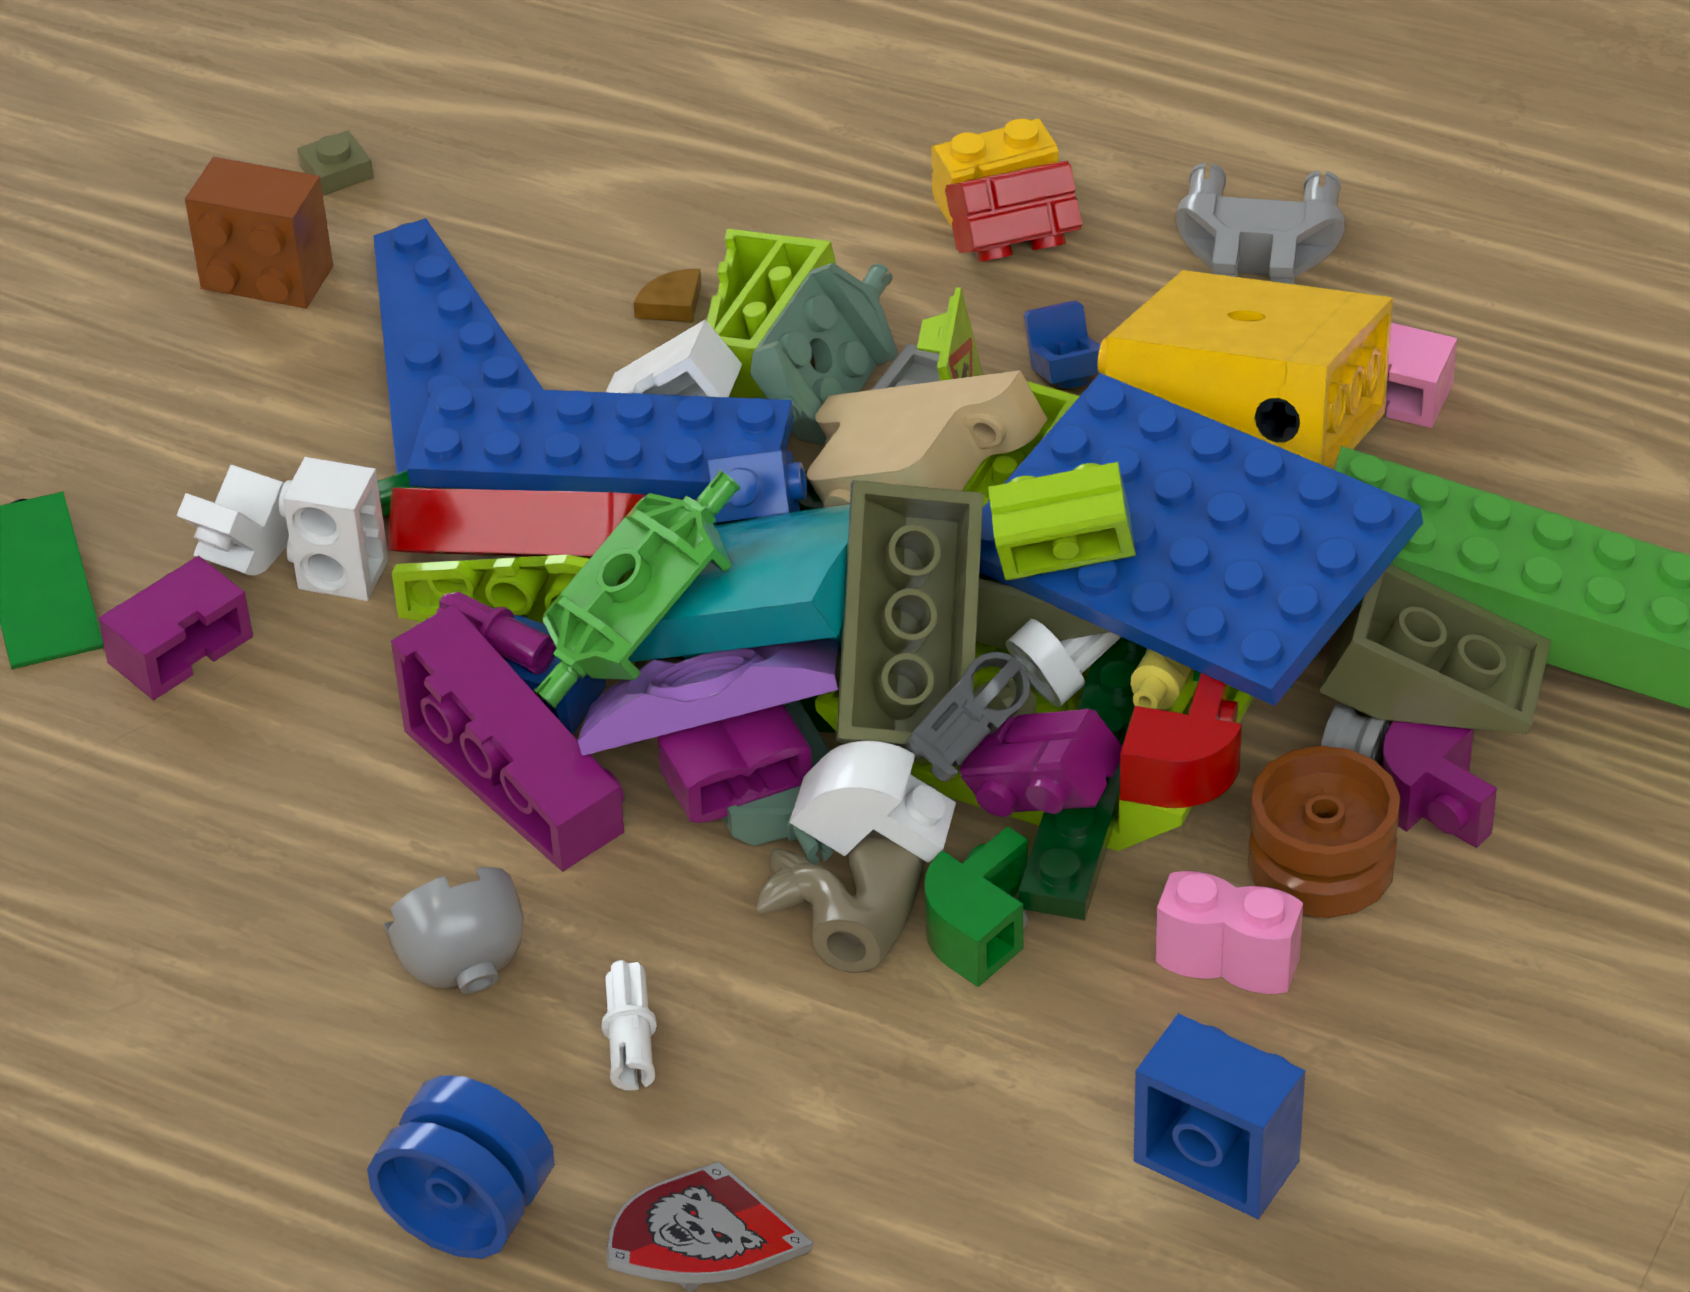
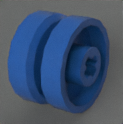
(461, 1166)

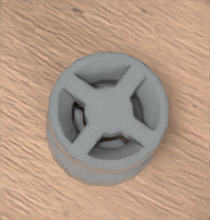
(1355, 732)

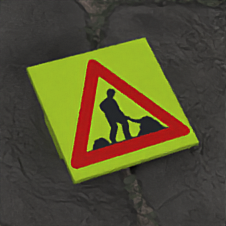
(952, 339)

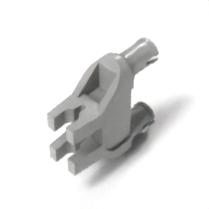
(1260, 234)

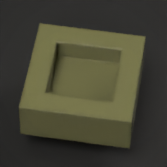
(337, 161)

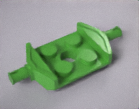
(604, 623)

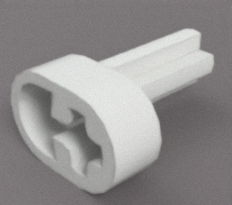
(1053, 665)

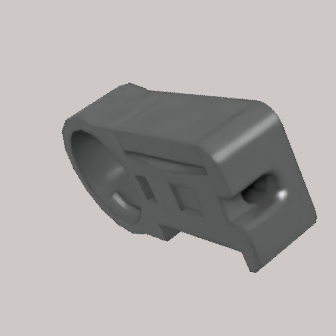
(964, 720)

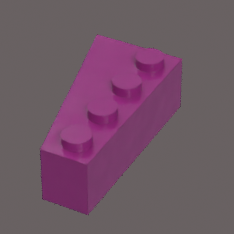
(503, 740)

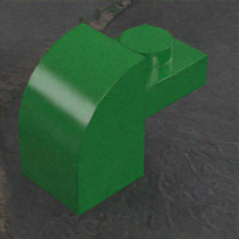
(972, 907)

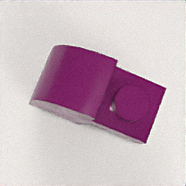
(1435, 780)

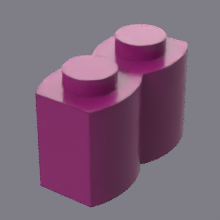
(733, 761)

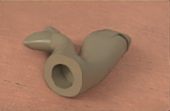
(849, 929)

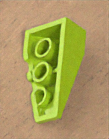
(517, 583)

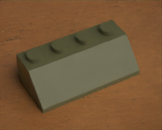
(906, 606)

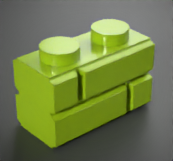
(1061, 520)

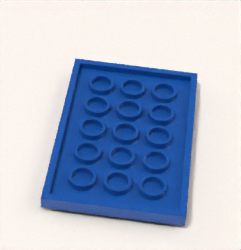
(1235, 540)

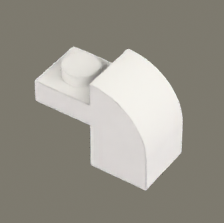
(242, 525)
(868, 789)

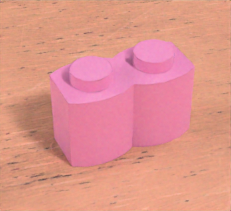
(1229, 932)

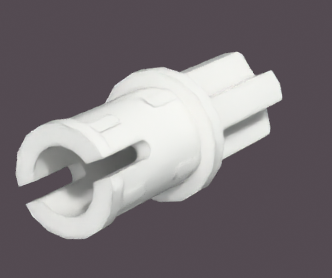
(629, 1025)

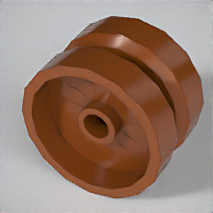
(1324, 829)

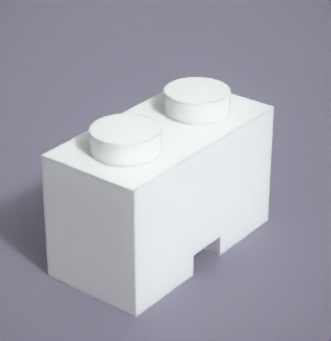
(685, 366)

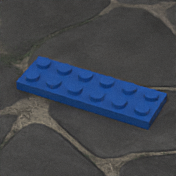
(587, 439)

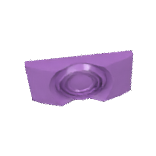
(709, 689)

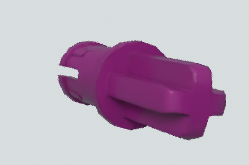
(504, 633)

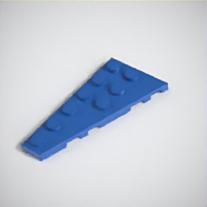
(434, 330)

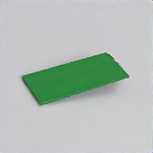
(43, 584)

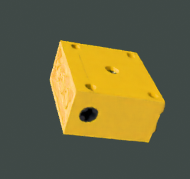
(1261, 358)

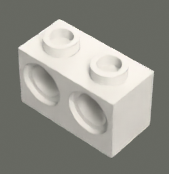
(335, 528)

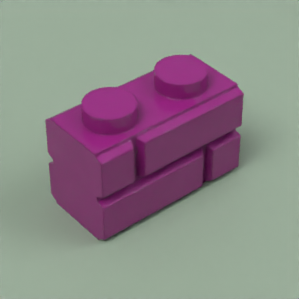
(1043, 763)

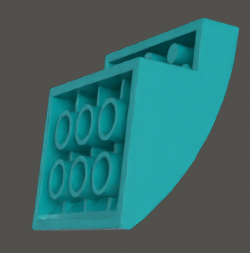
(778, 590)

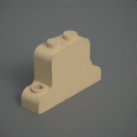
(921, 433)

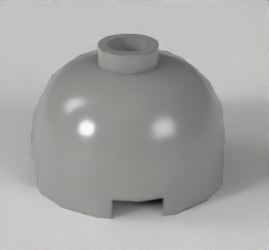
(458, 932)

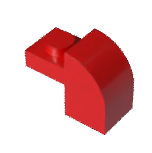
(1179, 756)

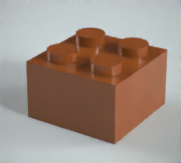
(259, 232)

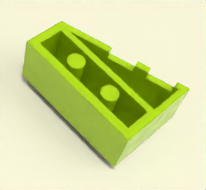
(755, 287)

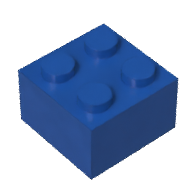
(1218, 1115)

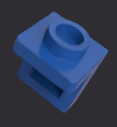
(1061, 344)
(768, 484)

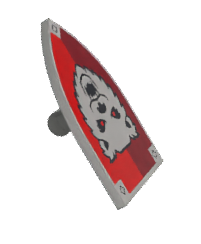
(700, 1231)

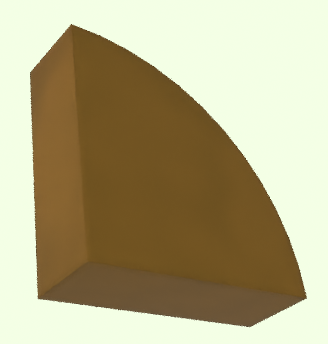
(669, 296)

